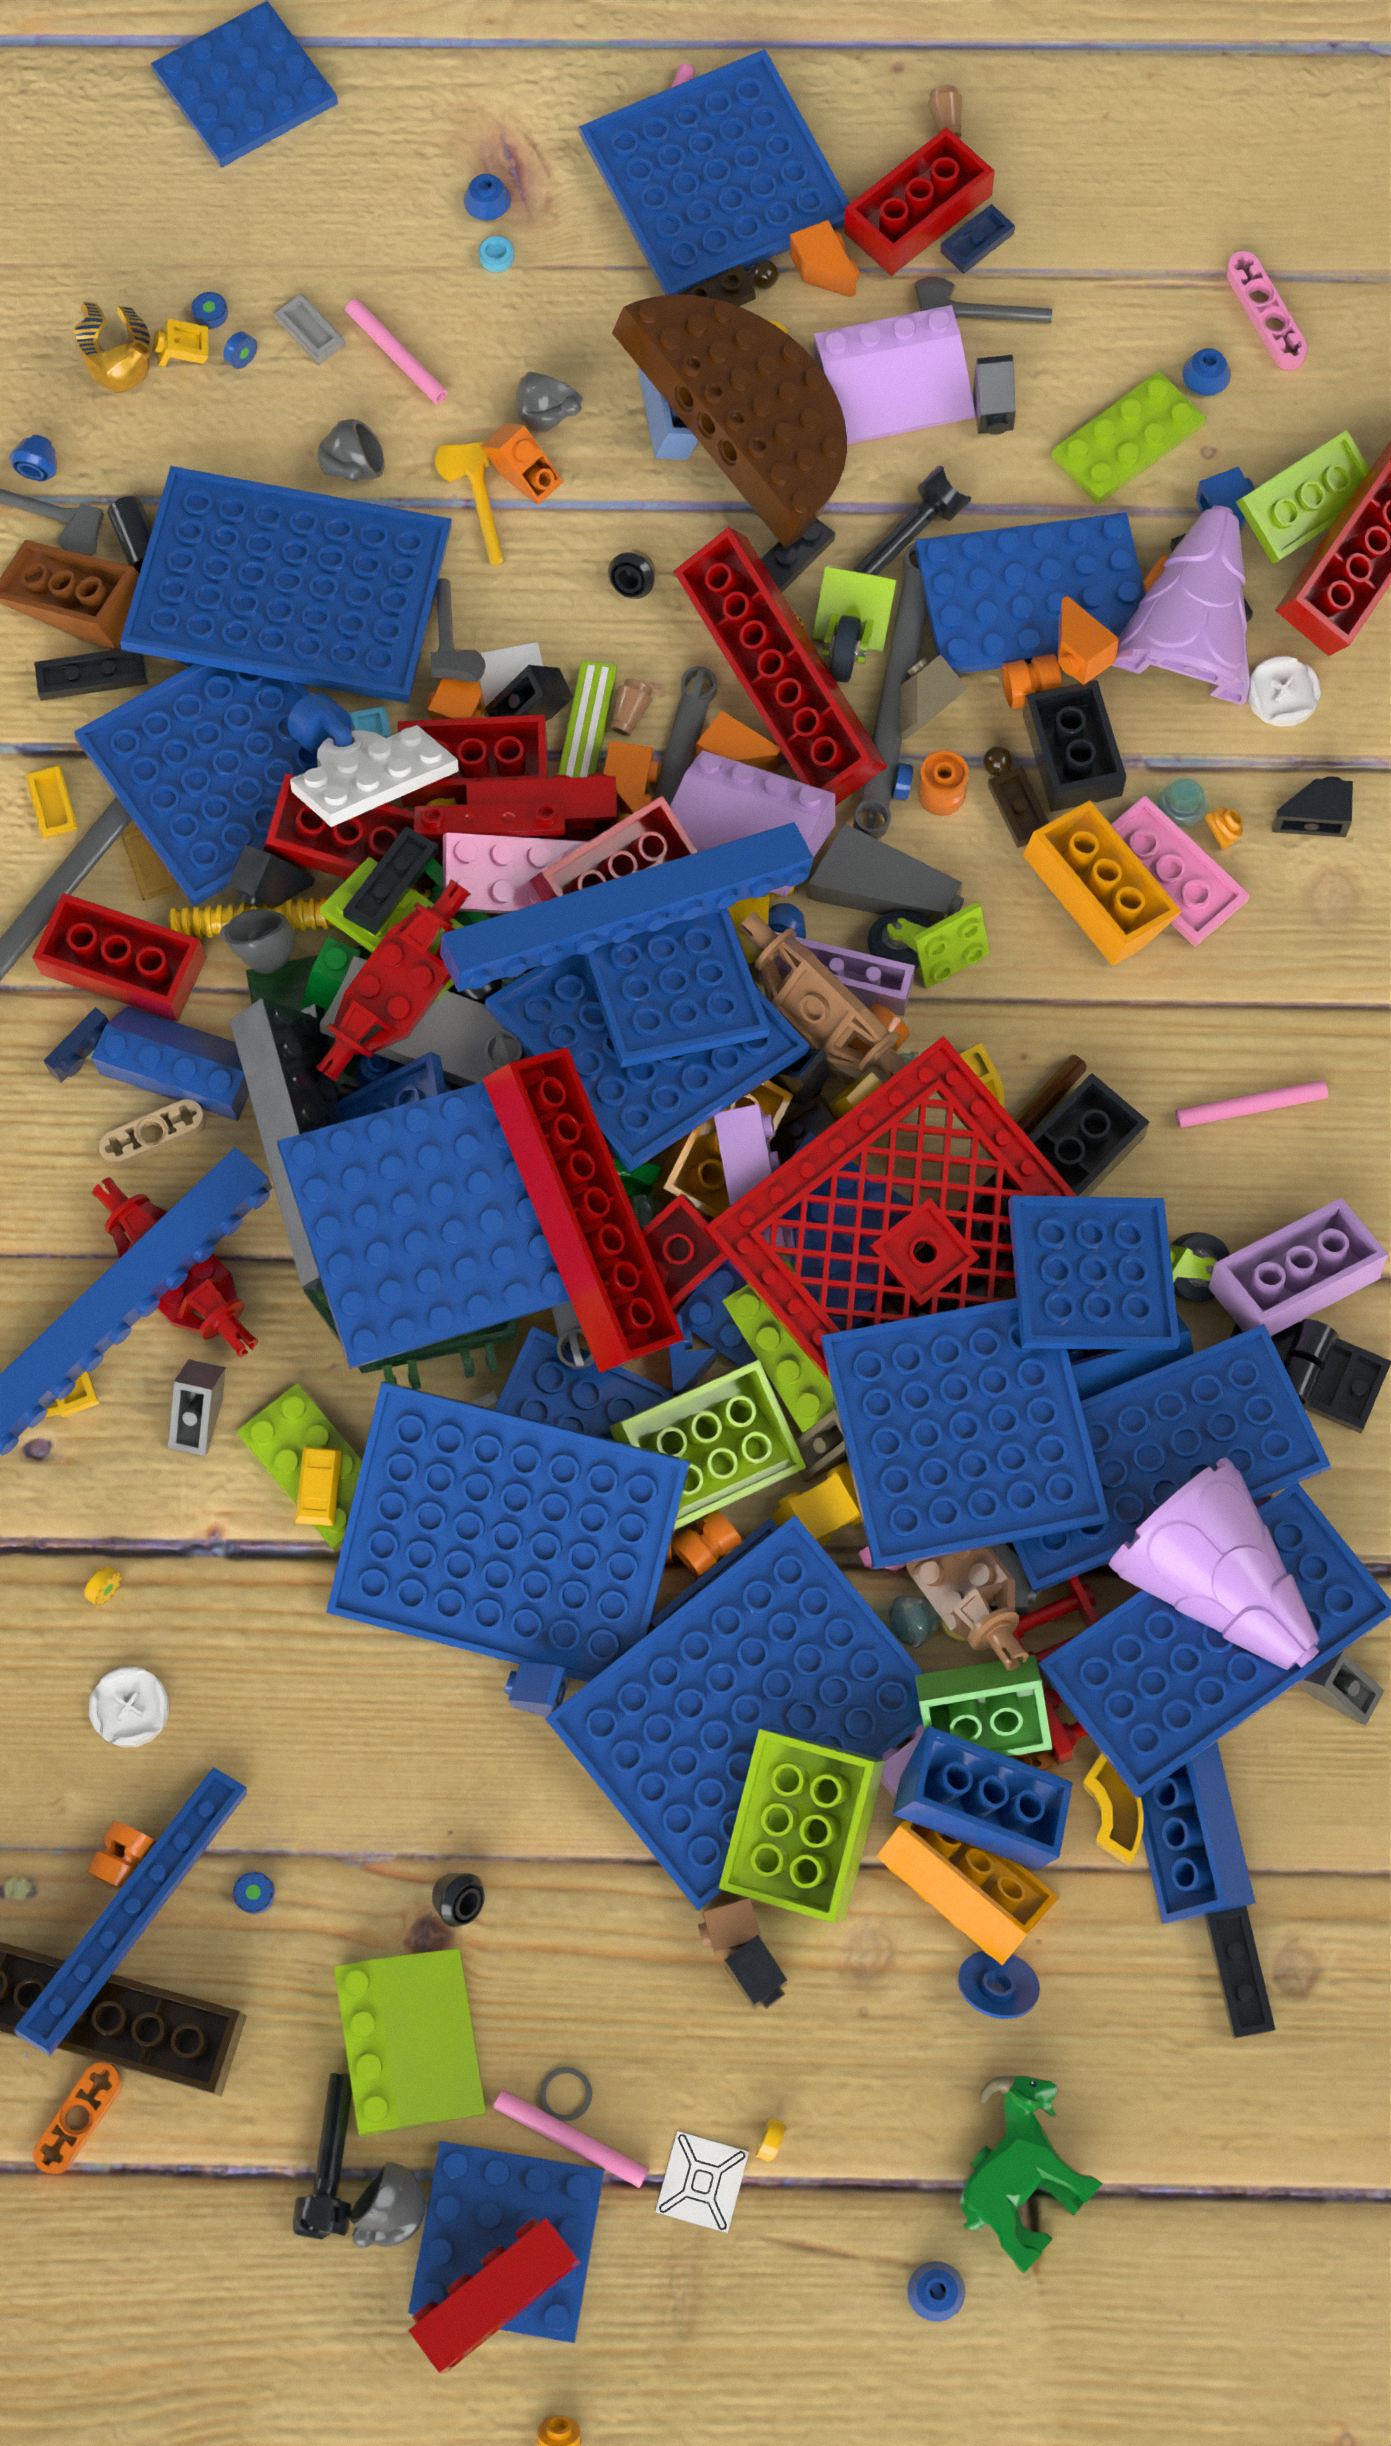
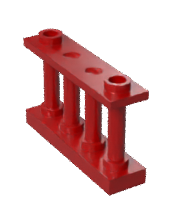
(487, 819)
(1082, 1599)

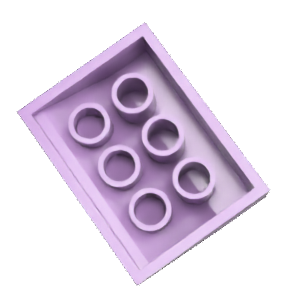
(897, 373)
(733, 800)

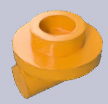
(1225, 826)
(559, 2432)

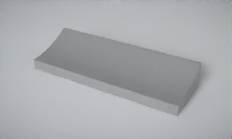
(450, 1028)

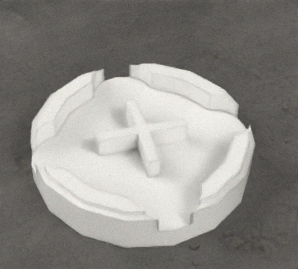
(1283, 691)
(129, 1707)

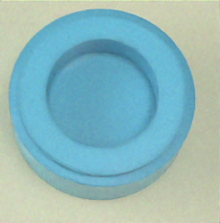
(496, 254)

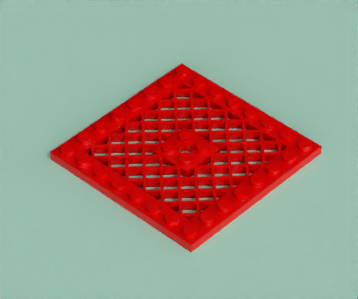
(987, 1122)

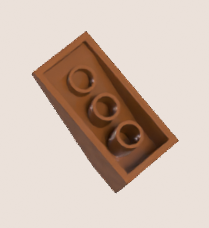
(70, 592)

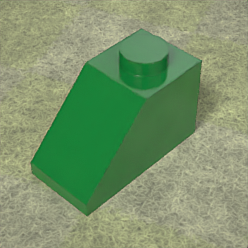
(328, 973)

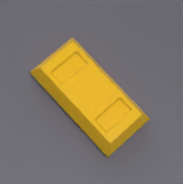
(51, 801)
(318, 1486)

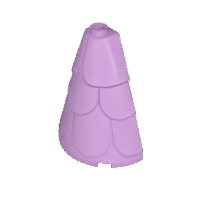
(1196, 611)
(1221, 1568)

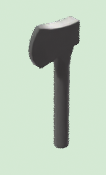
(936, 293)
(81, 522)
(447, 662)

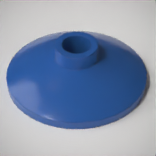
(998, 1989)

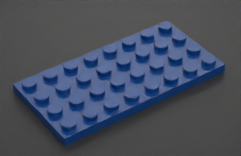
(1169, 1429)
(1169, 1687)

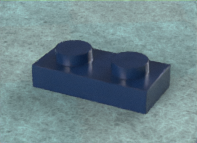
(977, 238)
(70, 1053)

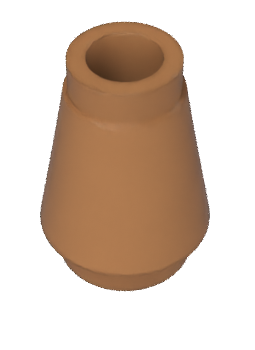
(946, 108)
(630, 706)

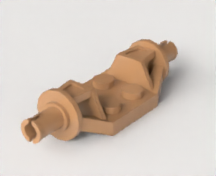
(819, 1004)
(963, 1589)

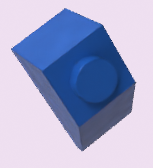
(1224, 491)
(537, 1687)

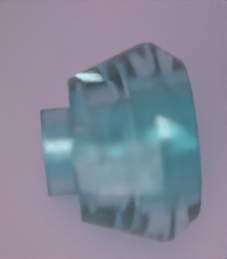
(1183, 802)
(913, 1620)

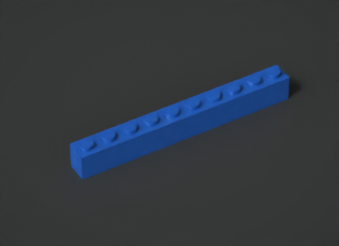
(625, 907)
(127, 1293)

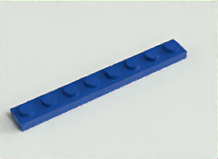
(130, 1912)

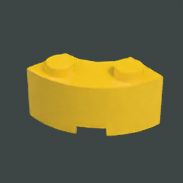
(824, 1507)
(1120, 1812)

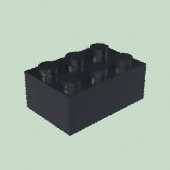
(1074, 745)

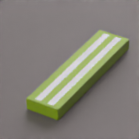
(588, 719)

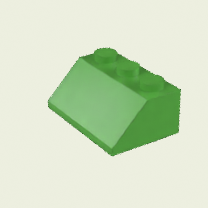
(988, 1706)

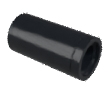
(131, 528)

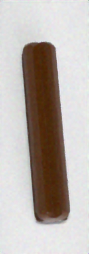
(1050, 1094)

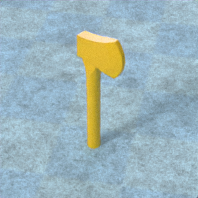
(470, 460)

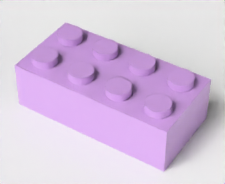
(1298, 1269)

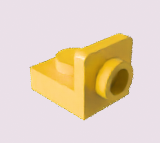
(181, 341)

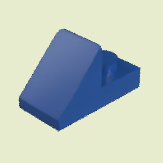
(690, 1365)

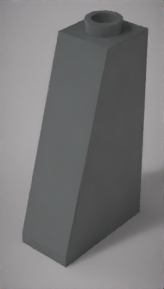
(880, 879)

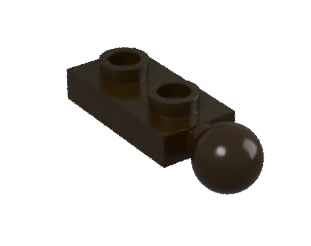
(735, 285)
(1013, 796)
(811, 1117)

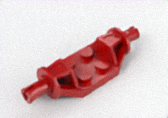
(394, 984)
(202, 1284)

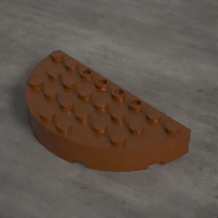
(747, 400)

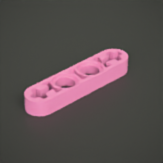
(1261, 312)

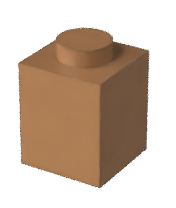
(729, 1927)

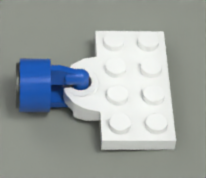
(359, 766)

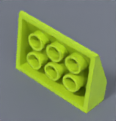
(727, 1431)
(802, 1825)
(409, 2041)

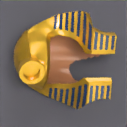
(123, 365)

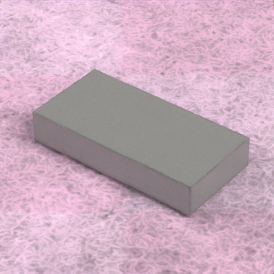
(309, 329)

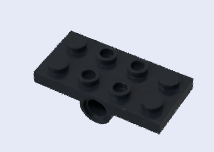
(1329, 1373)

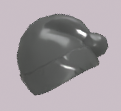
(545, 401)
(351, 452)
(260, 939)
(388, 2208)

